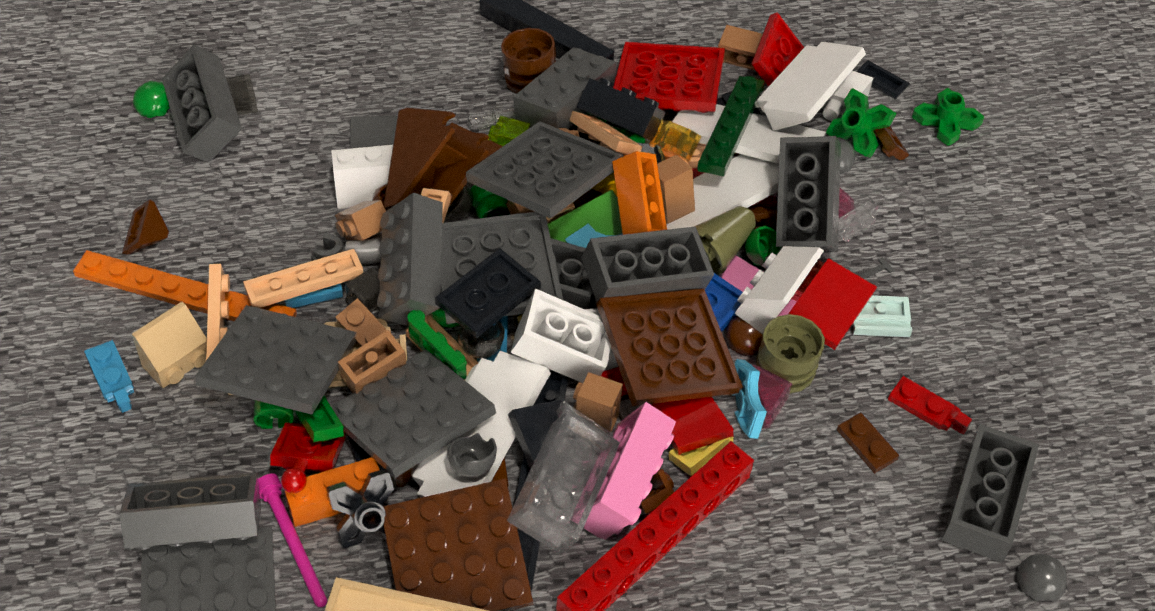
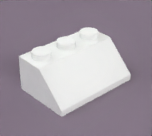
(360, 173)
(776, 285)
(562, 337)

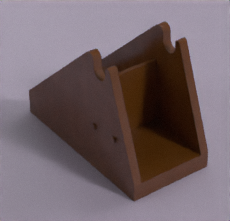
(430, 155)

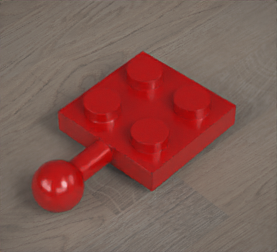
(298, 452)

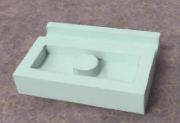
(884, 317)

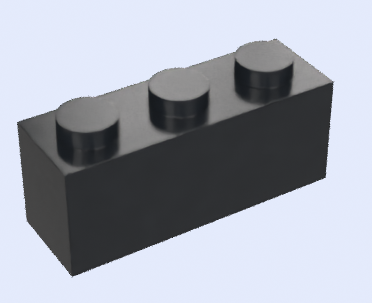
(621, 108)

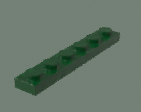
(731, 126)

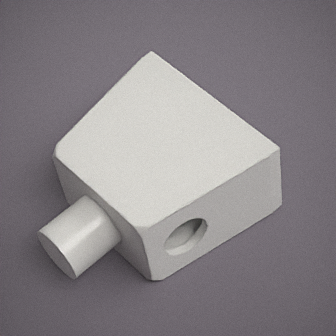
(835, 104)

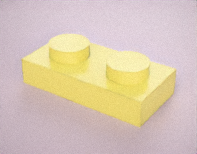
(695, 459)

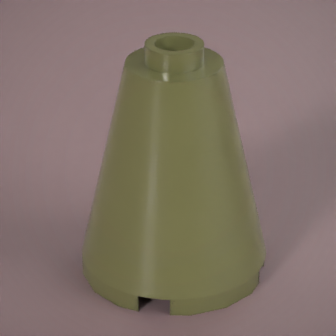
(725, 235)

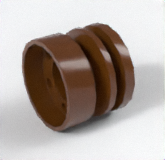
(526, 56)

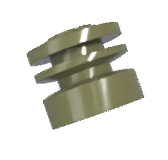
(791, 350)

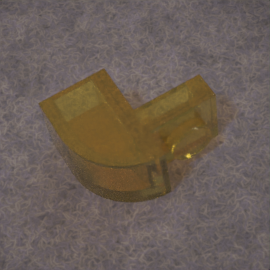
(676, 140)

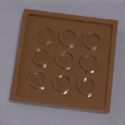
(668, 346)
(459, 548)

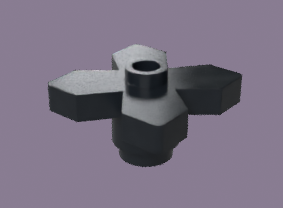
(362, 508)

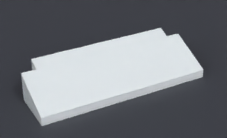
(808, 83)
(758, 139)
(743, 185)
(509, 385)

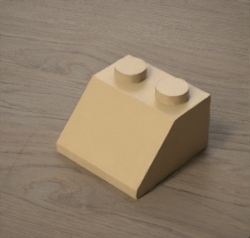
(171, 345)

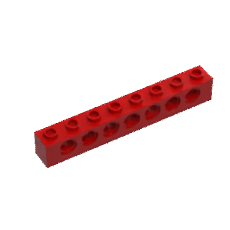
(658, 532)

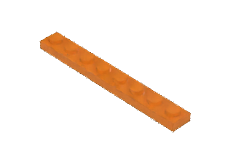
(160, 285)

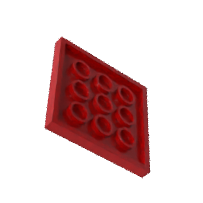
(672, 74)

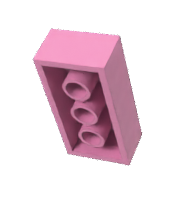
(638, 457)

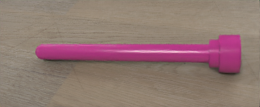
(270, 491)

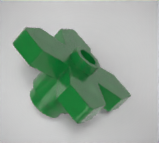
(948, 115)
(860, 121)

